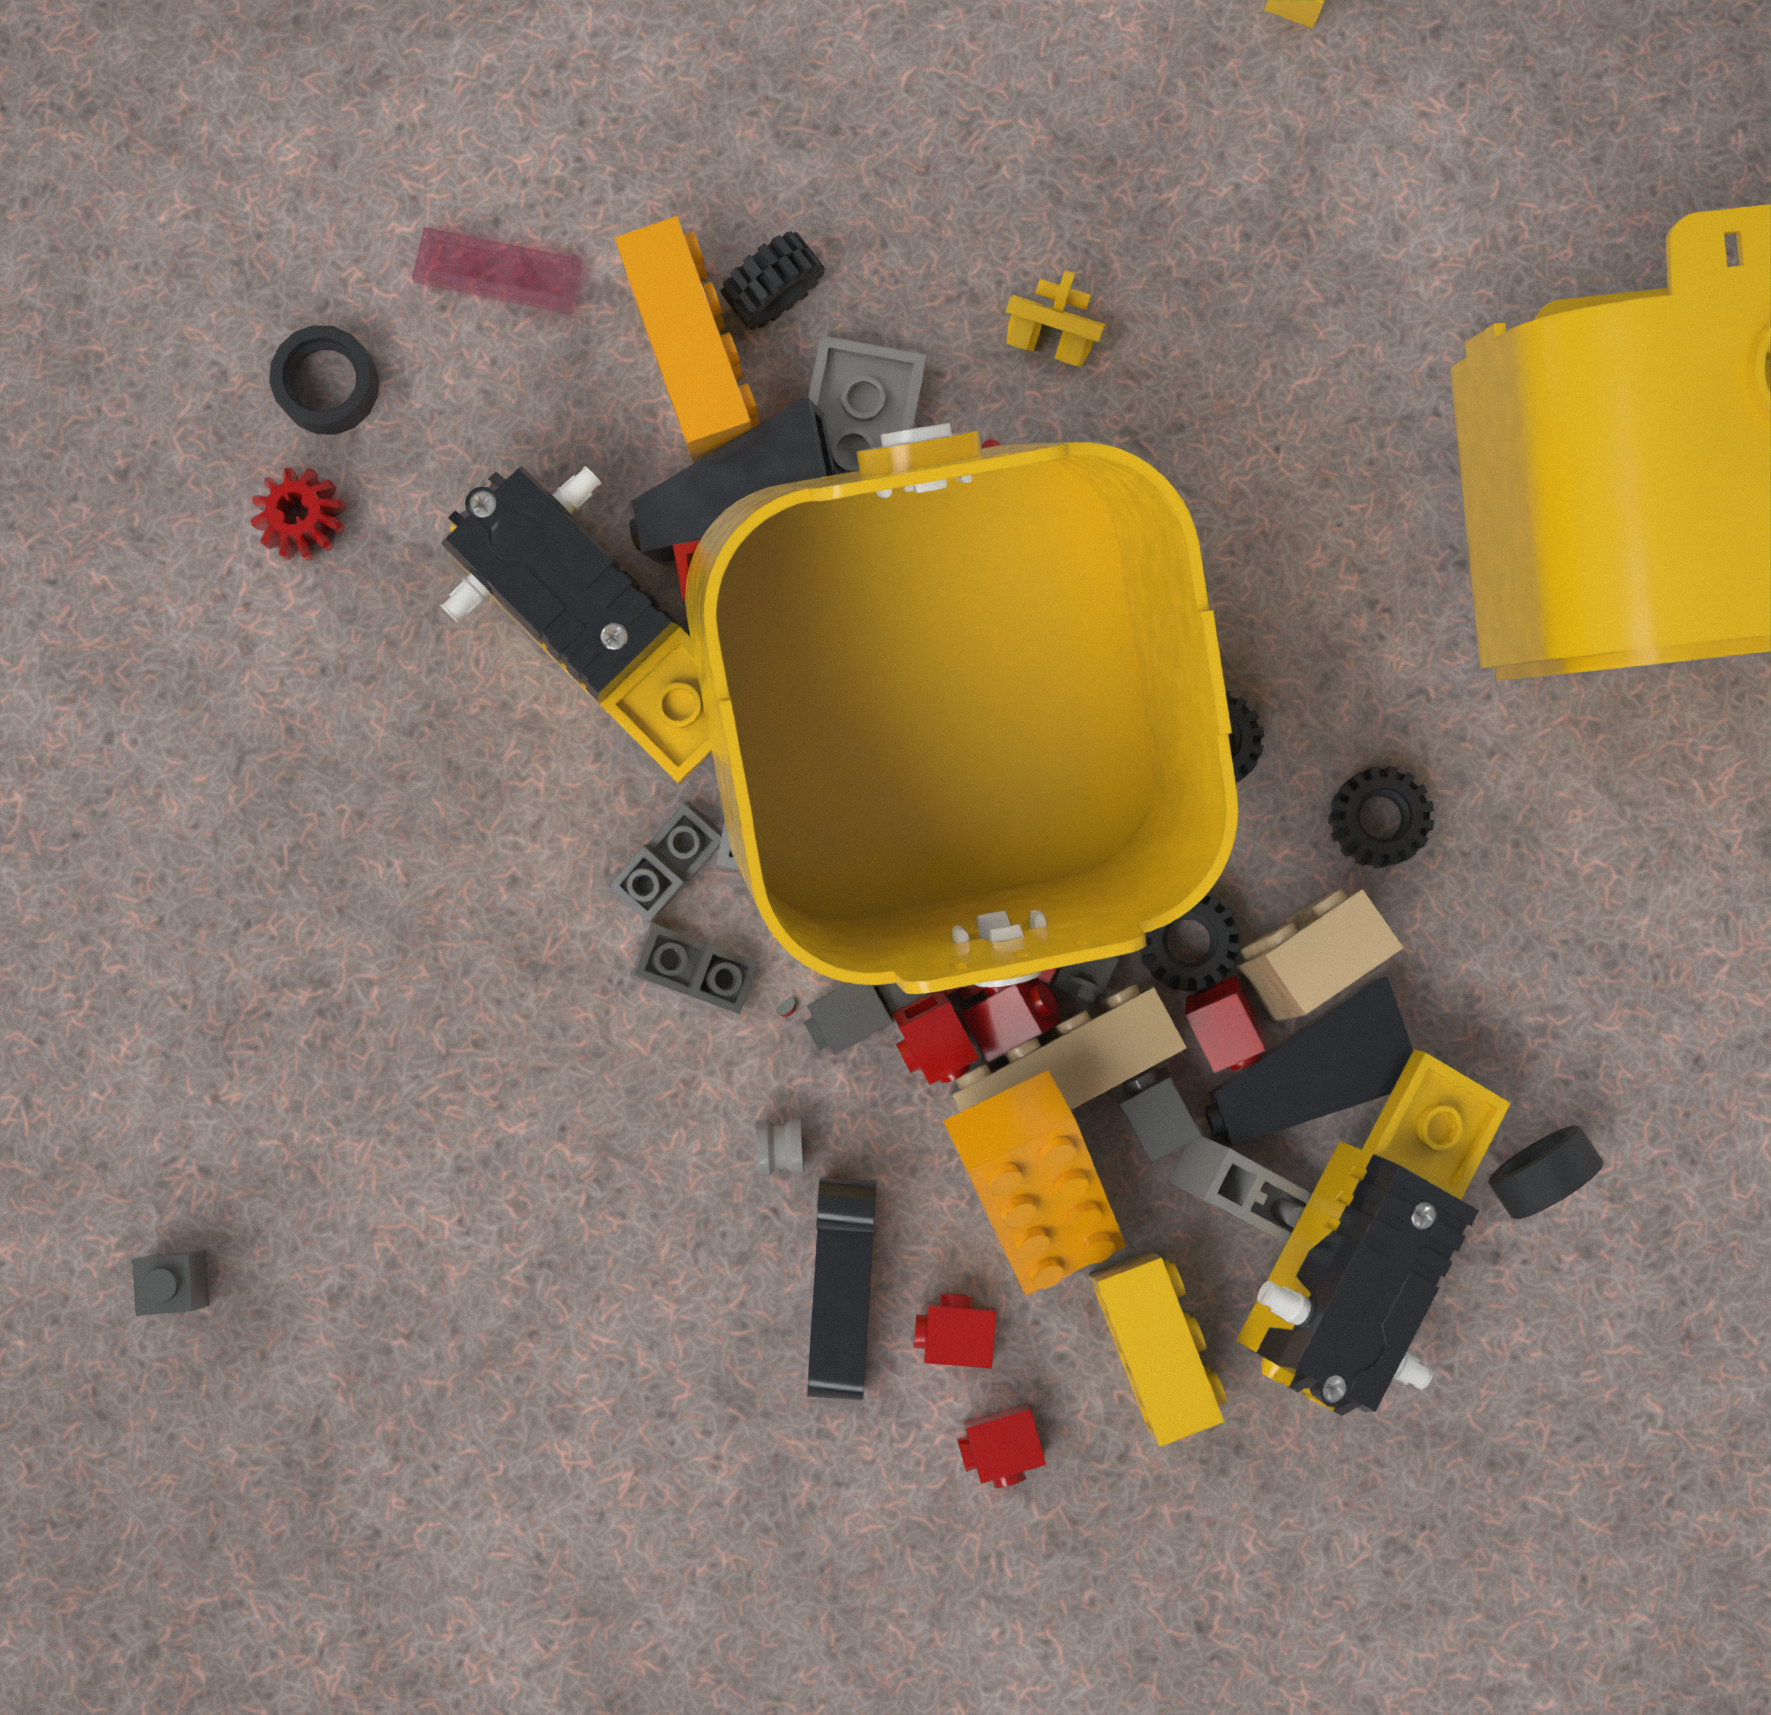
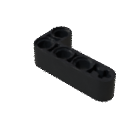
(841, 1288)

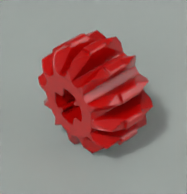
(281, 530)

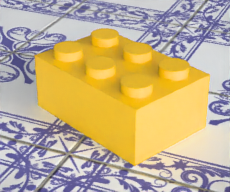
(1159, 1347)

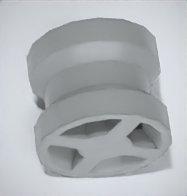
(780, 1147)

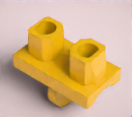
(1029, 317)

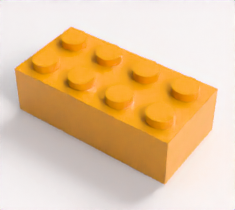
(684, 334)
(1036, 1182)

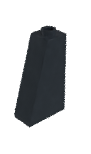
(776, 452)
(1324, 1067)

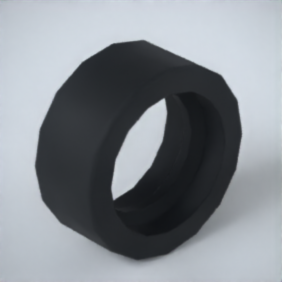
(296, 349)
(1546, 1172)

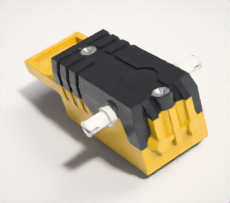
(581, 611)
(1376, 1244)

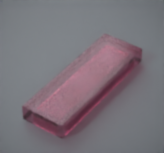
(497, 270)

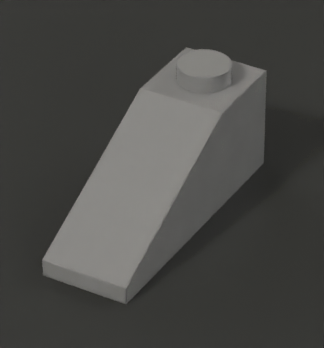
(1240, 1187)

